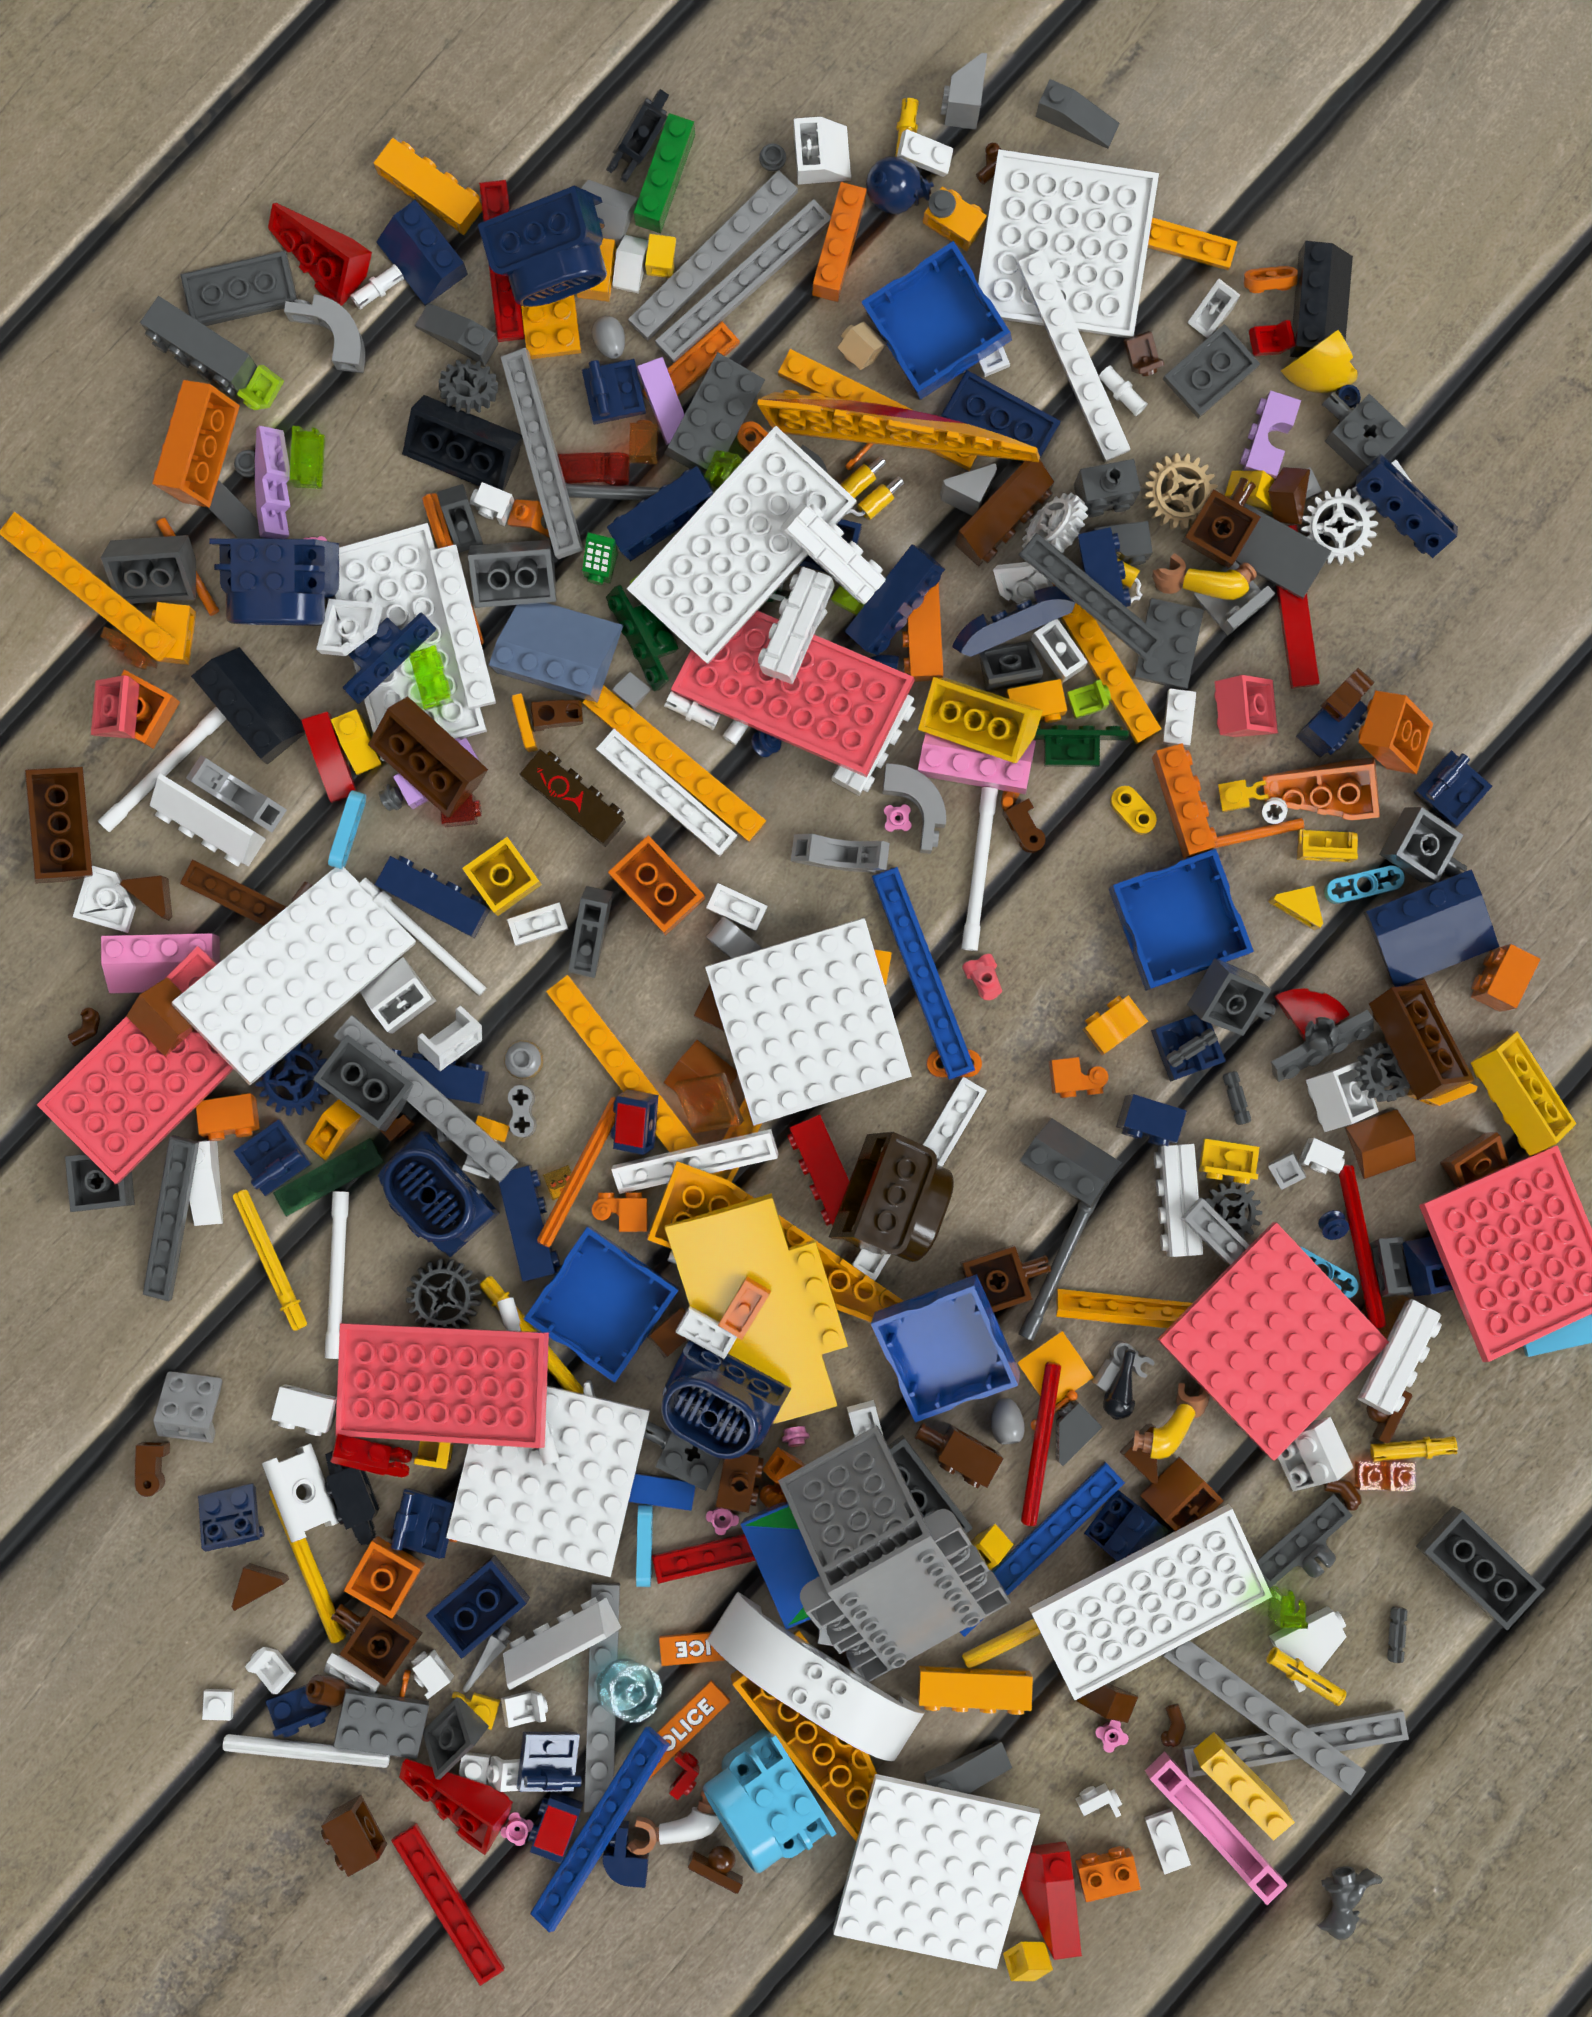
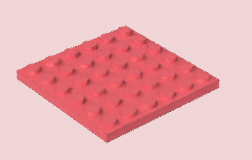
(1515, 1252)
(1273, 1341)

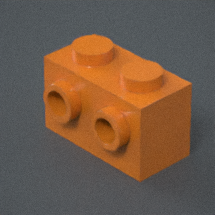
(227, 1116)
(1107, 1874)

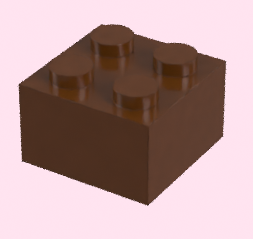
(353, 1836)

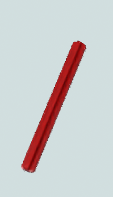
(1362, 1246)
(1041, 1443)

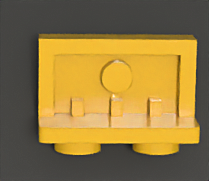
(1229, 1159)

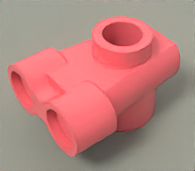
(984, 976)

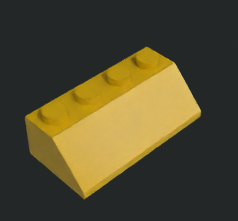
(979, 719)
(1523, 1094)

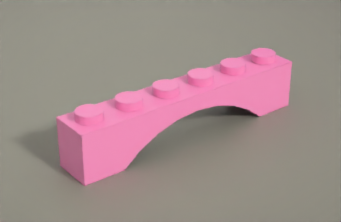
(1216, 1828)

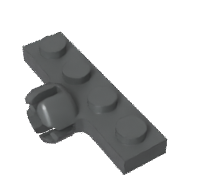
(1321, 1041)
(1305, 1543)

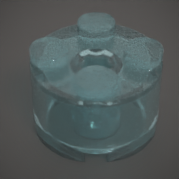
(628, 1690)

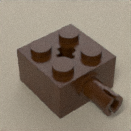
(1231, 513)
(1015, 1275)
(962, 1453)
(737, 1482)
(365, 1634)

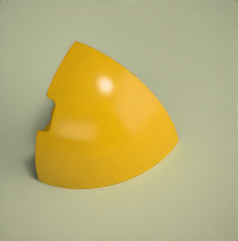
(1323, 367)

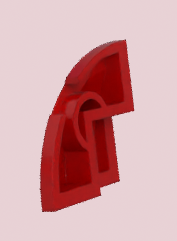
(1306, 1005)

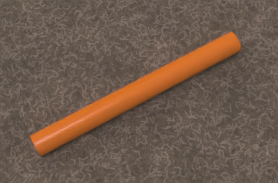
(201, 589)
(1260, 832)

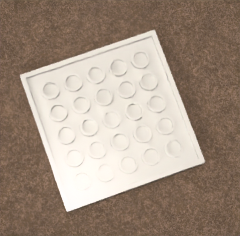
(1088, 224)
(808, 1021)
(561, 1510)
(936, 1871)

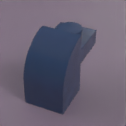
(621, 1864)

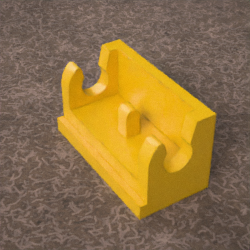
(1327, 846)

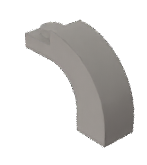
(348, 342)
(916, 787)
(236, 793)
(839, 854)

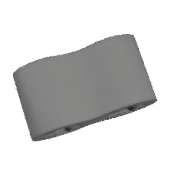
(731, 939)
(521, 1111)

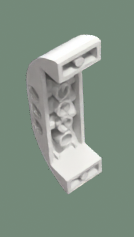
(813, 1681)

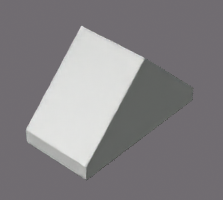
(630, 264)
(1214, 308)

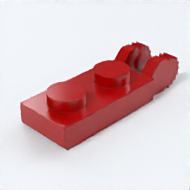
(370, 1456)

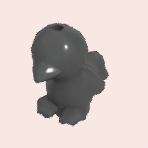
(1346, 1892)

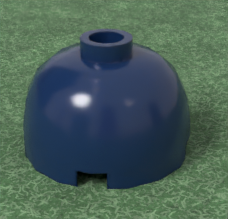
(893, 184)

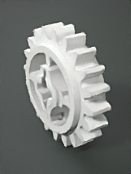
(1338, 503)
(1058, 521)

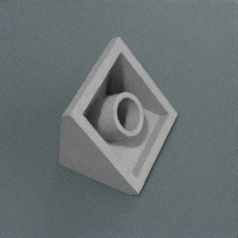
(615, 210)
(968, 489)

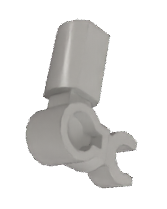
(1110, 1369)

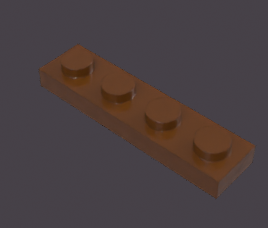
(230, 893)

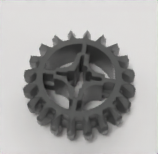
(456, 1274)

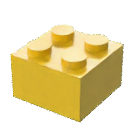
(502, 876)

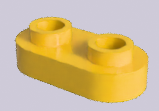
(1130, 812)

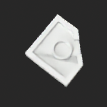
(1019, 581)
(347, 626)
(105, 901)

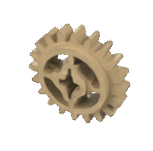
(1182, 501)

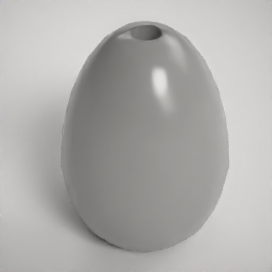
(609, 336)
(1007, 1422)

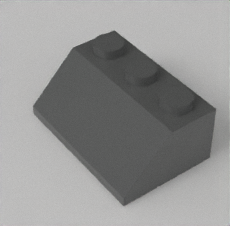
(151, 569)
(512, 573)
(364, 1083)
(1070, 1163)

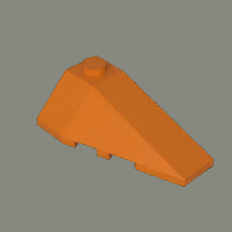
(1334, 789)

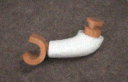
(695, 1826)

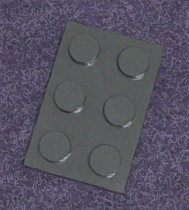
(1211, 371)
(1174, 658)
(381, 1724)

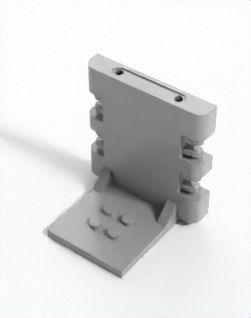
(885, 1571)

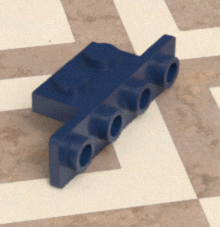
(384, 653)

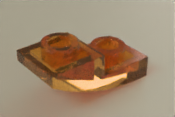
(138, 657)
(1385, 1475)

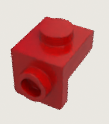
(1272, 339)
(685, 1781)

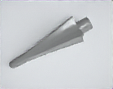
(495, 1645)

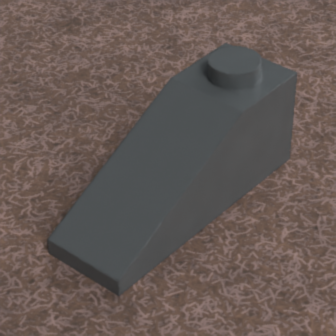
(1076, 114)
(458, 333)
(590, 931)
(971, 1770)

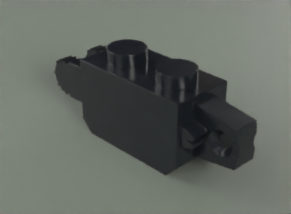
(639, 134)
(353, 1498)

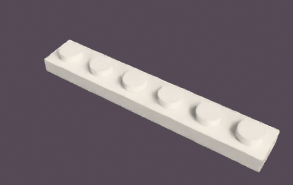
(462, 627)
(666, 792)
(707, 1157)

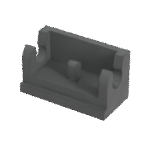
(1390, 1267)

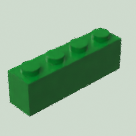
(664, 173)

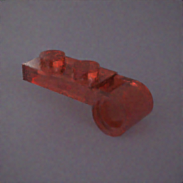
(596, 467)

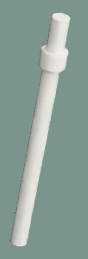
(383, 899)

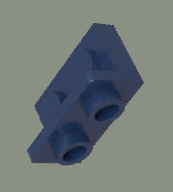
(293, 1711)

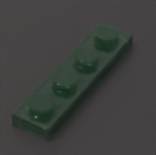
(328, 1177)

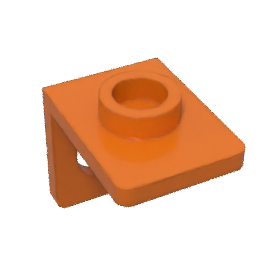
(527, 515)

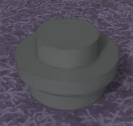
(772, 157)
(942, 204)
(245, 463)
(391, 797)

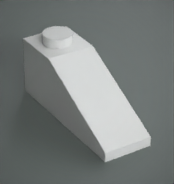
(206, 1188)

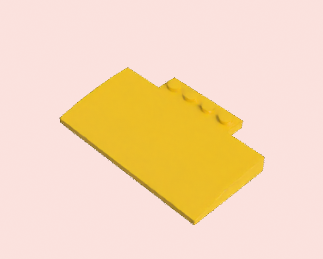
(798, 1317)

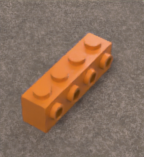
(1183, 800)

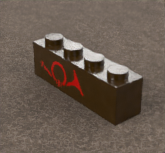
(572, 797)

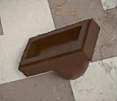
(1387, 1423)
(717, 1868)

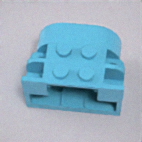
(765, 1803)

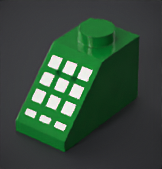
(599, 559)

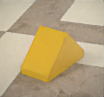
(1259, 496)
(1301, 905)

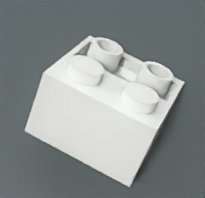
(821, 151)
(397, 996)
(1315, 1456)

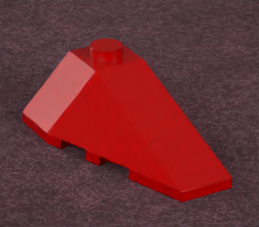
(329, 256)
(470, 1805)
(1052, 1898)

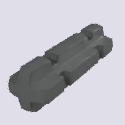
(1192, 1047)
(1237, 1098)
(1397, 1634)

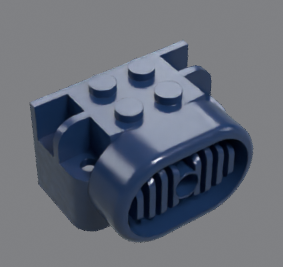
(548, 247)
(277, 579)
(457, 1209)
(720, 1402)

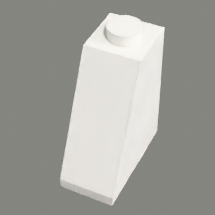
(1313, 1644)

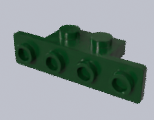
(646, 635)
(1076, 747)

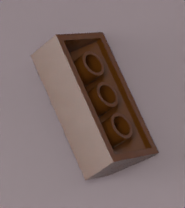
(1004, 512)
(427, 756)
(58, 824)
(1420, 1041)

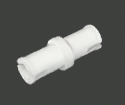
(377, 286)
(1122, 390)
(692, 710)

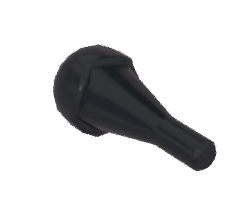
(1119, 1400)

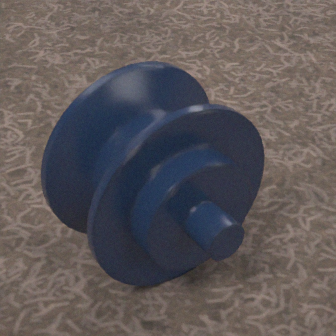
(924, 191)
(765, 744)
(1333, 1225)

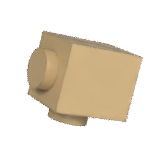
(861, 345)

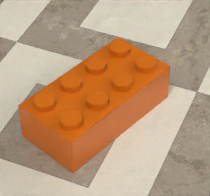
(196, 443)

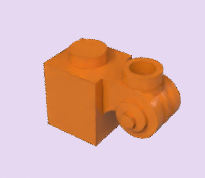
(1068, 1078)
(630, 1210)
(777, 1467)

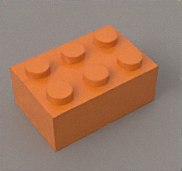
(1395, 732)
(656, 885)

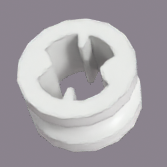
(1267, 806)

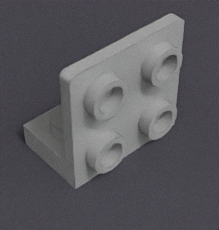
(1232, 613)
(187, 1407)

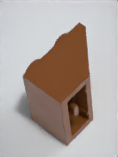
(1181, 1495)

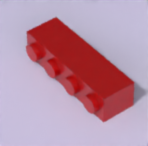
(822, 1164)

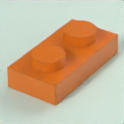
(744, 1308)

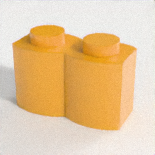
(1115, 1024)

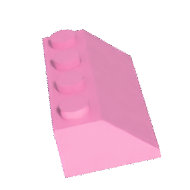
(965, 765)
(142, 961)

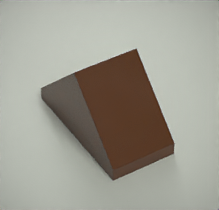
(1289, 495)
(153, 892)
(708, 1011)
(665, 1336)
(1140, 1459)
(256, 1582)
(1110, 1702)

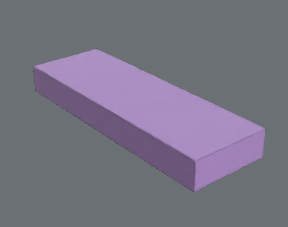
(661, 396)

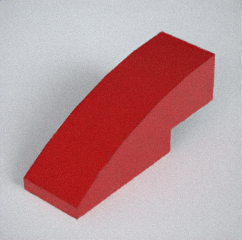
(329, 756)

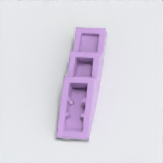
(271, 476)

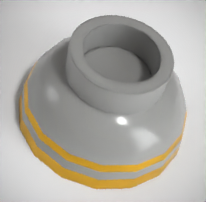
(523, 1059)

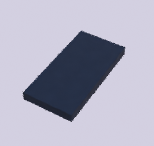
(998, 411)

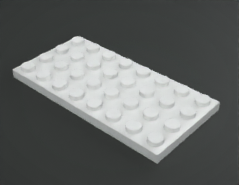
(734, 548)
(402, 579)
(293, 974)
(1151, 1602)

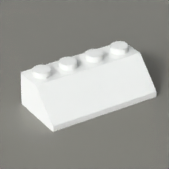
(206, 821)
(559, 1642)

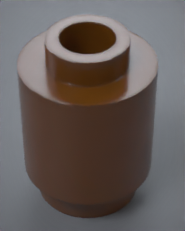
(326, 1690)

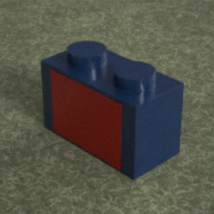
(635, 1121)
(556, 1826)

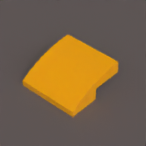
(1061, 1351)

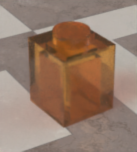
(643, 442)

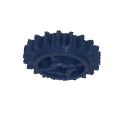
(270, 1081)

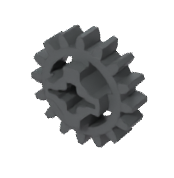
(468, 386)
(1381, 1073)
(1240, 1202)

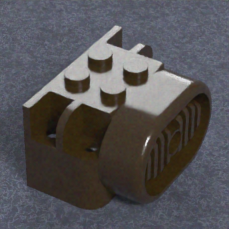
(894, 1198)

